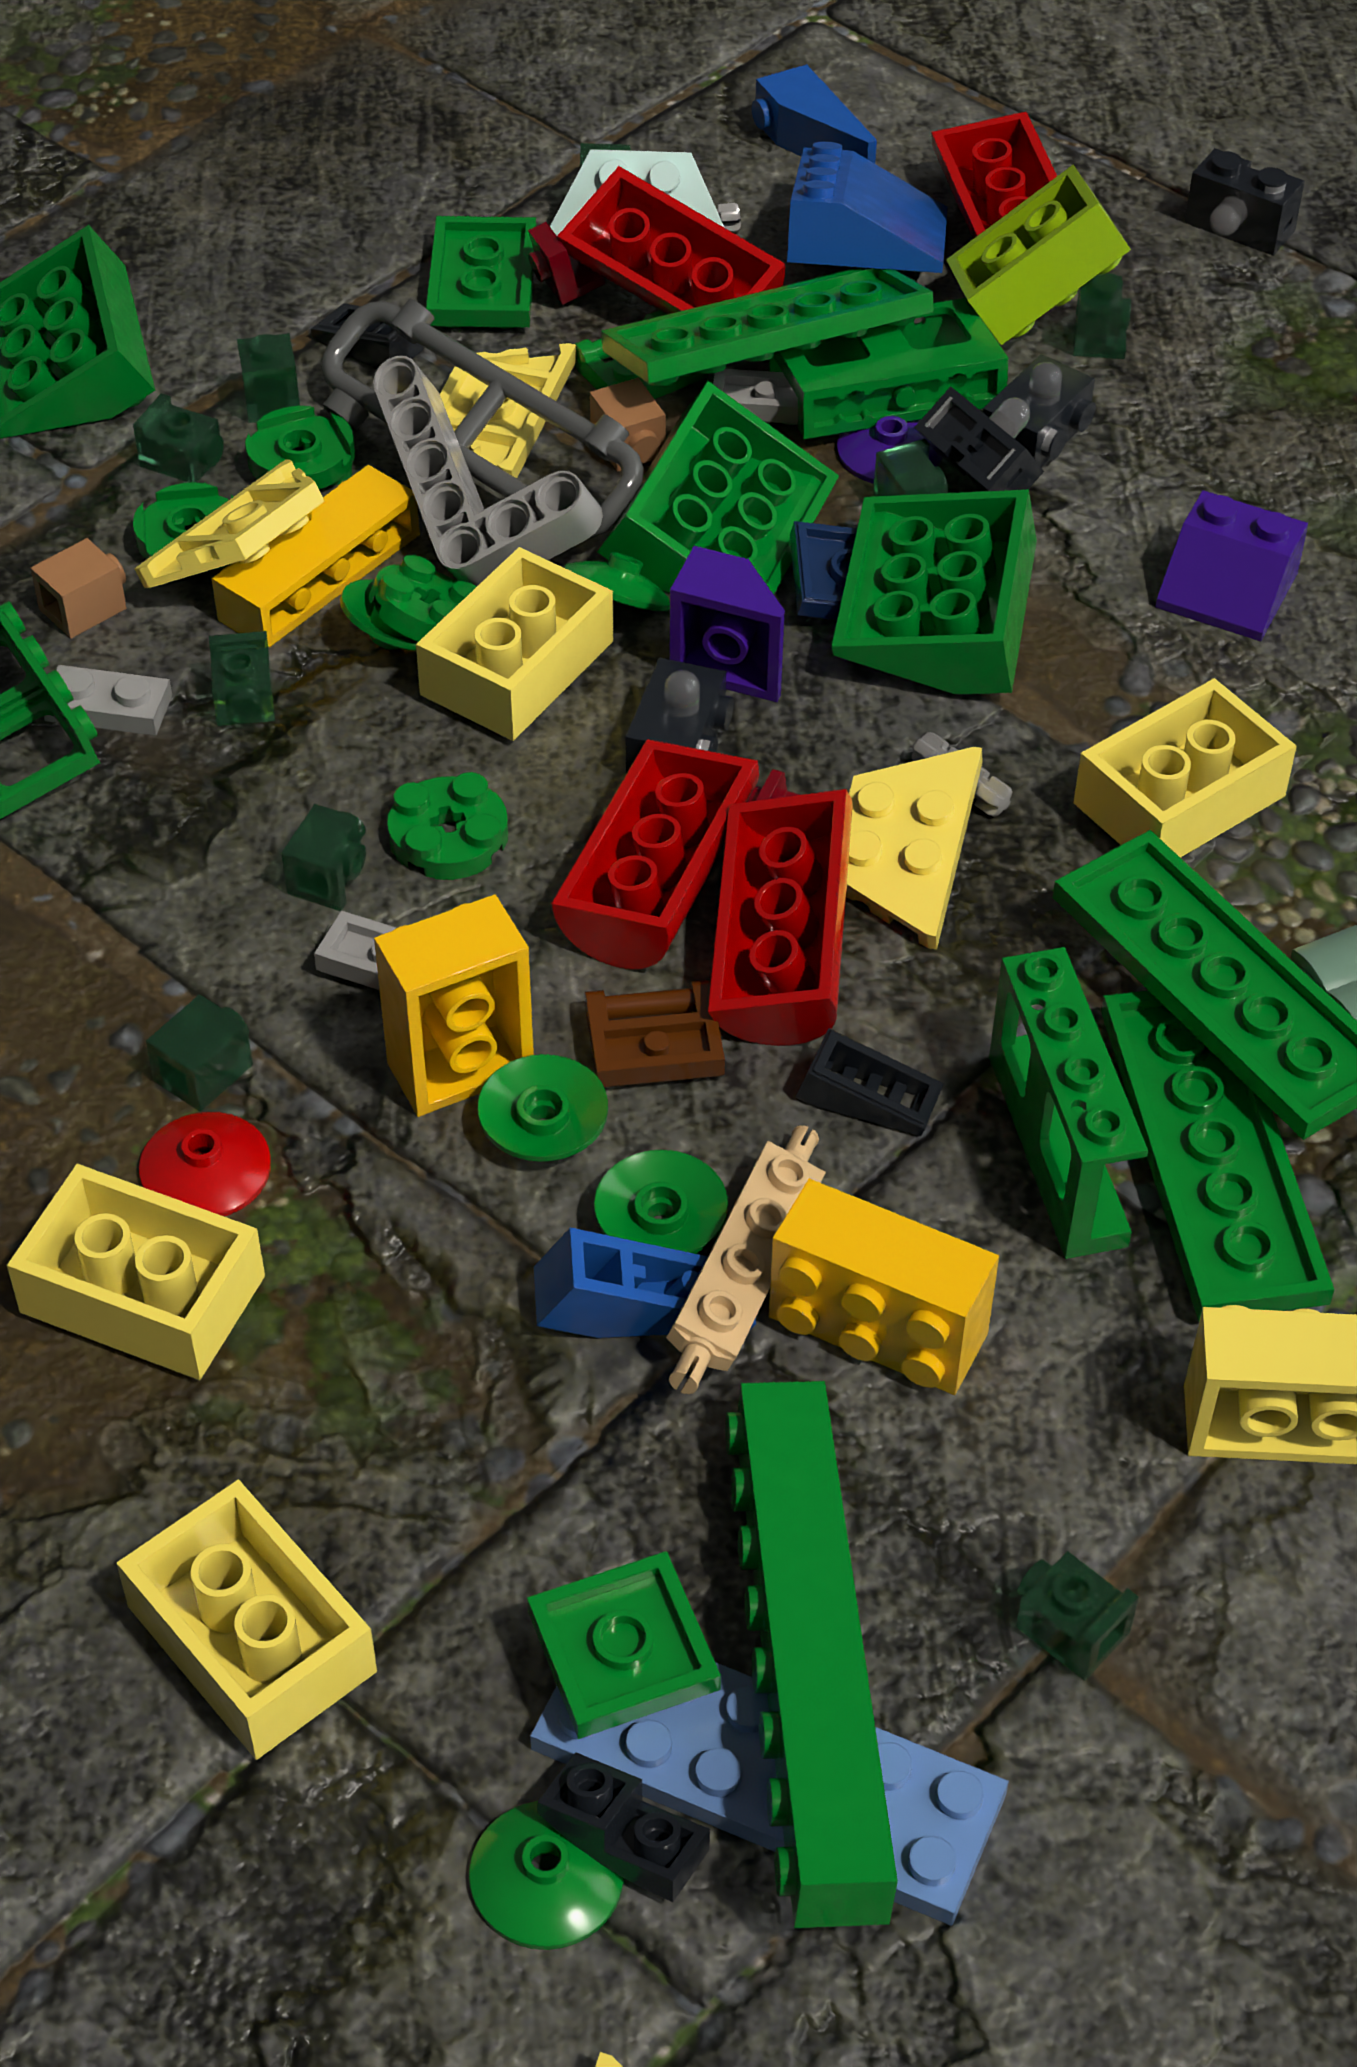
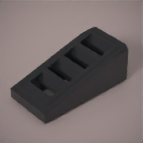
(375, 344)
(842, 1095)

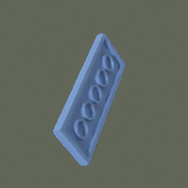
(710, 1767)

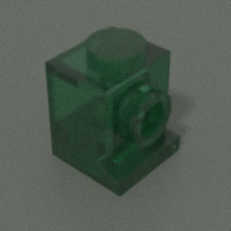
(1101, 318)
(177, 441)
(907, 471)
(241, 678)
(324, 856)
(1074, 1613)

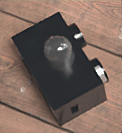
(1243, 202)
(1057, 404)
(982, 444)
(680, 707)

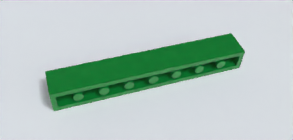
(810, 1660)

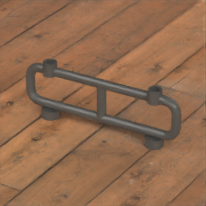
(354, 400)

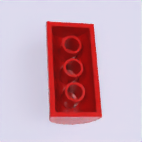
(992, 166)
(664, 248)
(651, 853)
(781, 918)

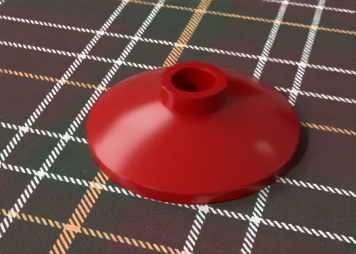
(215, 1181)

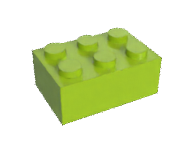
(1038, 256)

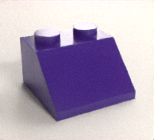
(1232, 565)
(728, 622)

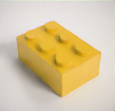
(454, 1001)
(881, 1286)

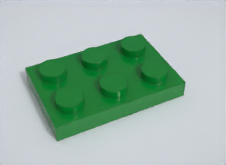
(481, 272)

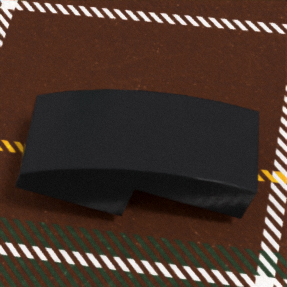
(606, 1819)

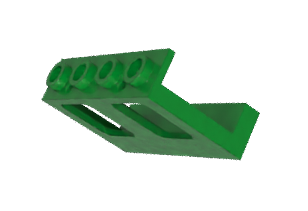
(894, 370)
(33, 698)
(1047, 1086)

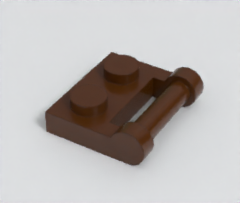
(654, 1035)

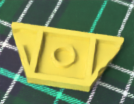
(512, 429)
(238, 528)
(910, 838)

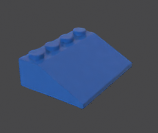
(861, 215)

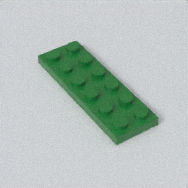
(766, 323)
(1220, 979)
(1215, 1166)

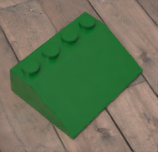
(69, 339)
(721, 487)
(940, 588)

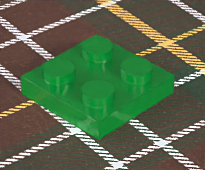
(623, 1644)

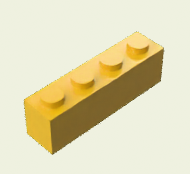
(308, 568)

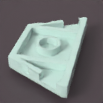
(668, 171)

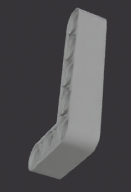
(465, 536)

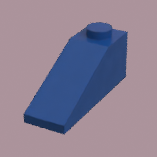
(801, 110)
(612, 1285)

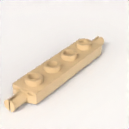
(739, 1264)

